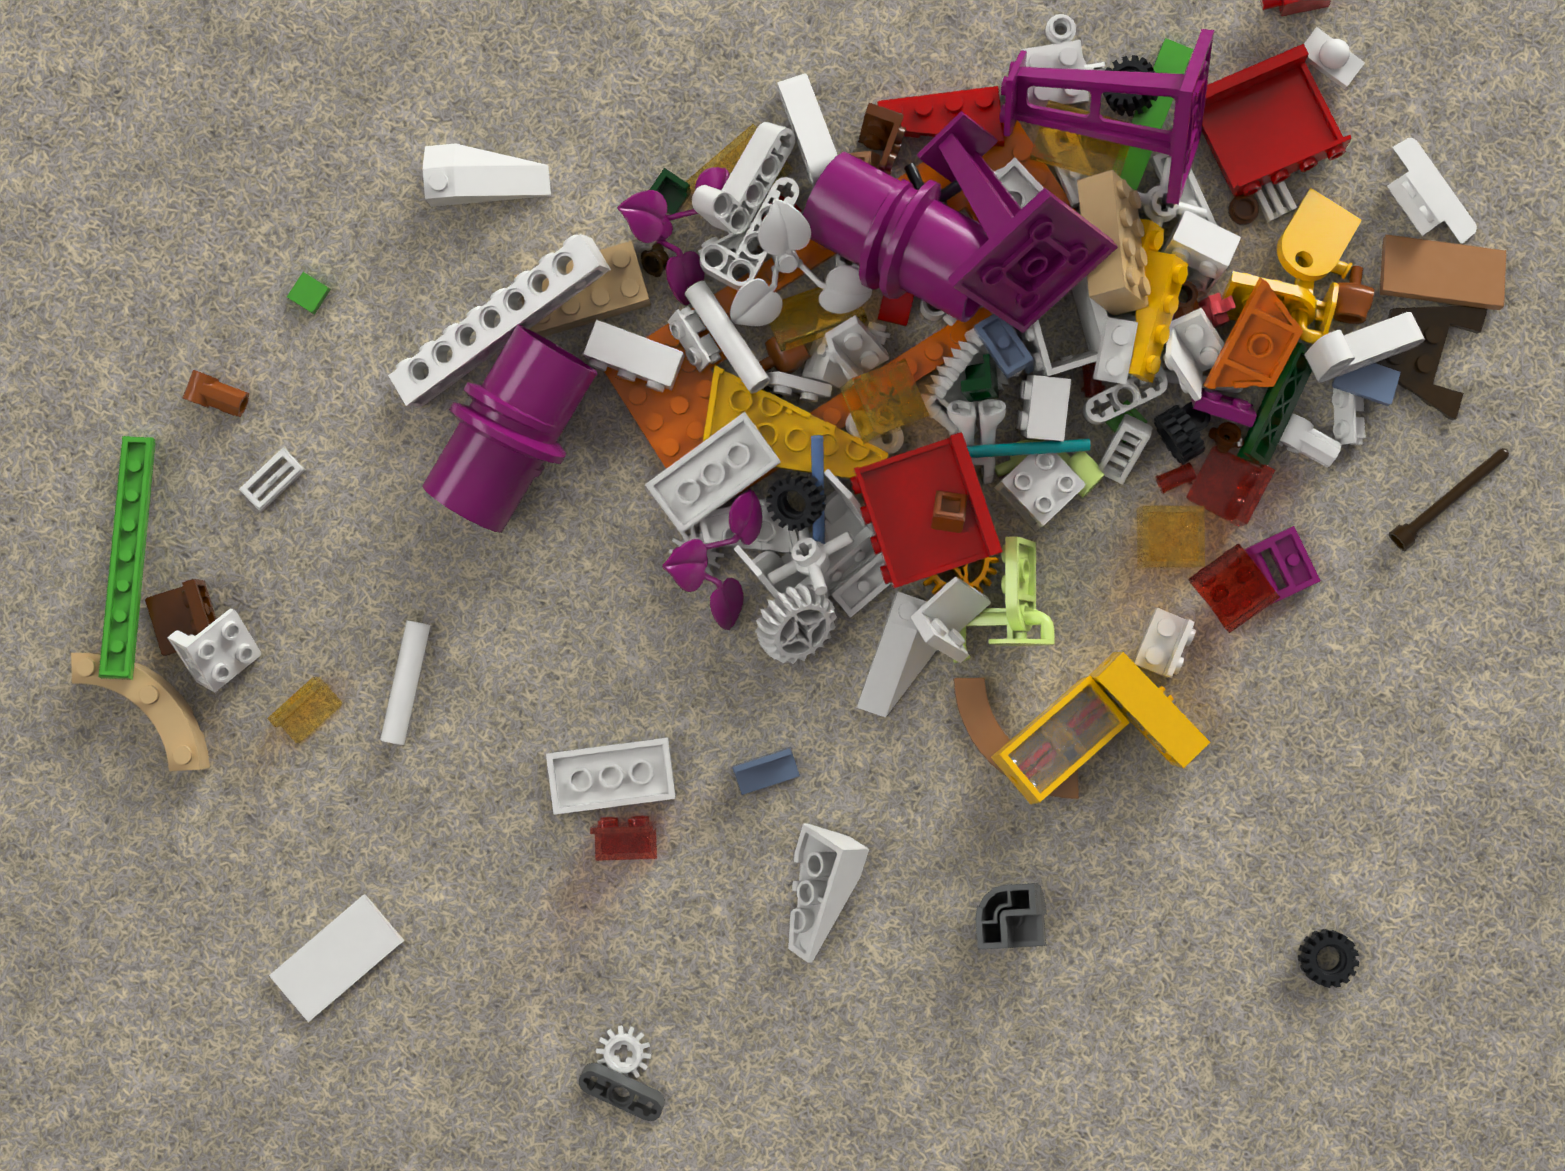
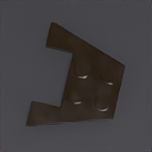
(1421, 363)

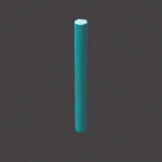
(1029, 448)

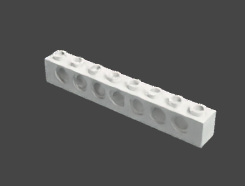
(587, 268)

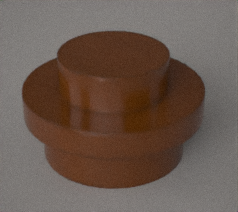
(1243, 209)

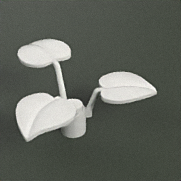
(781, 235)

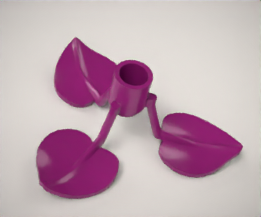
(649, 223)
(690, 560)

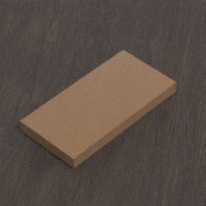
(1443, 272)

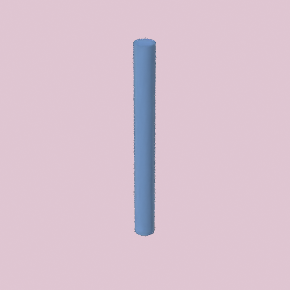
(817, 468)

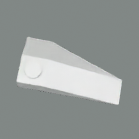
(472, 175)
(897, 659)
(827, 876)

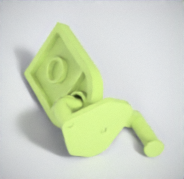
(1020, 599)

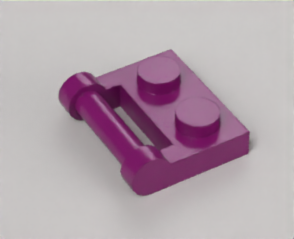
(1290, 560)

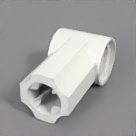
(1304, 439)

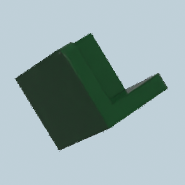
(673, 190)
(981, 380)

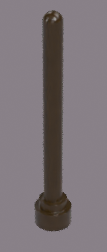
(1405, 535)

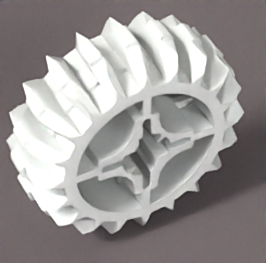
(795, 624)

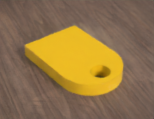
(1317, 234)

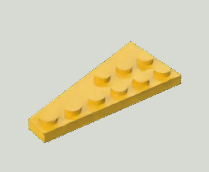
(786, 428)

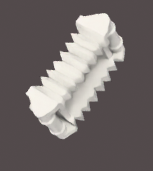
(948, 382)

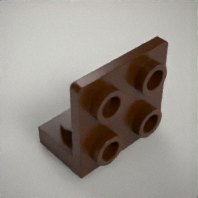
(883, 132)
(182, 610)

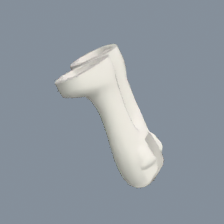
(990, 414)

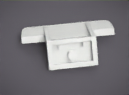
(1427, 195)

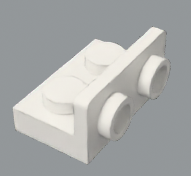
(854, 348)
(1164, 643)

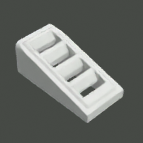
(1134, 432)

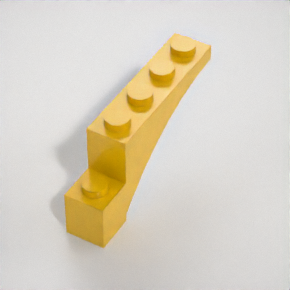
(1166, 276)

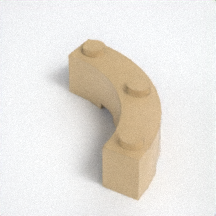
(160, 702)

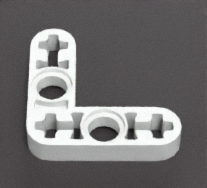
(1101, 398)

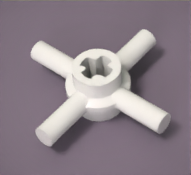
(1153, 210)
(811, 559)

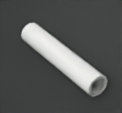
(727, 337)
(405, 682)

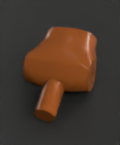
(1353, 299)
(785, 361)

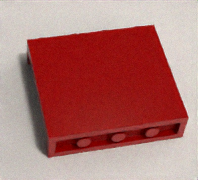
(1269, 123)
(901, 504)

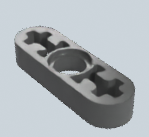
(616, 1079)

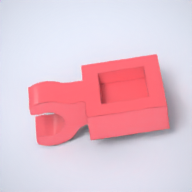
(1217, 309)

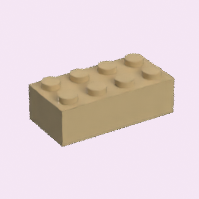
(1113, 208)
(610, 295)

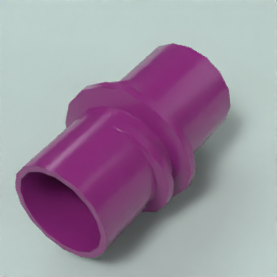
(894, 233)
(509, 429)

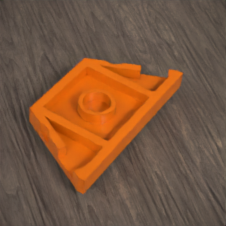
(1257, 344)

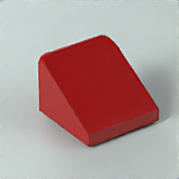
(896, 310)

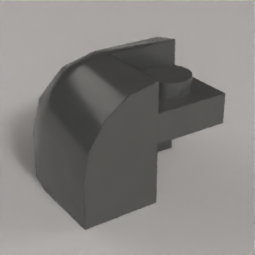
(1011, 917)

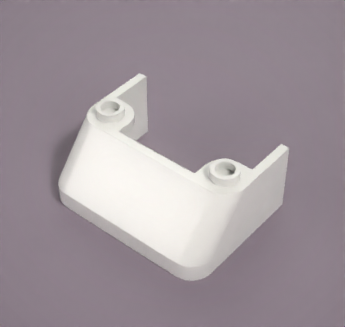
(841, 515)

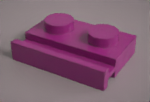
(1225, 407)

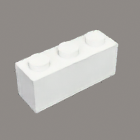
(633, 356)

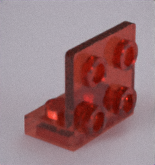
(1229, 486)
(1234, 587)
(625, 839)

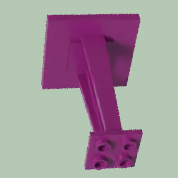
(1186, 89)
(1031, 250)

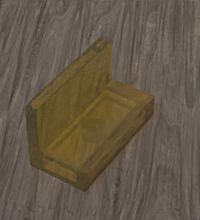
(306, 709)

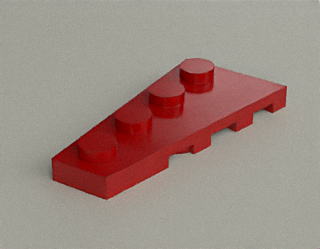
(931, 113)

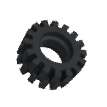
(1129, 102)
(1179, 434)
(807, 490)
(1346, 962)

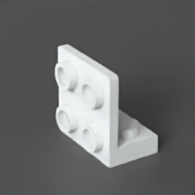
(1192, 349)
(1040, 487)
(947, 614)
(217, 651)

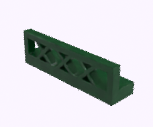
(1276, 409)

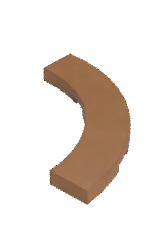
(987, 733)

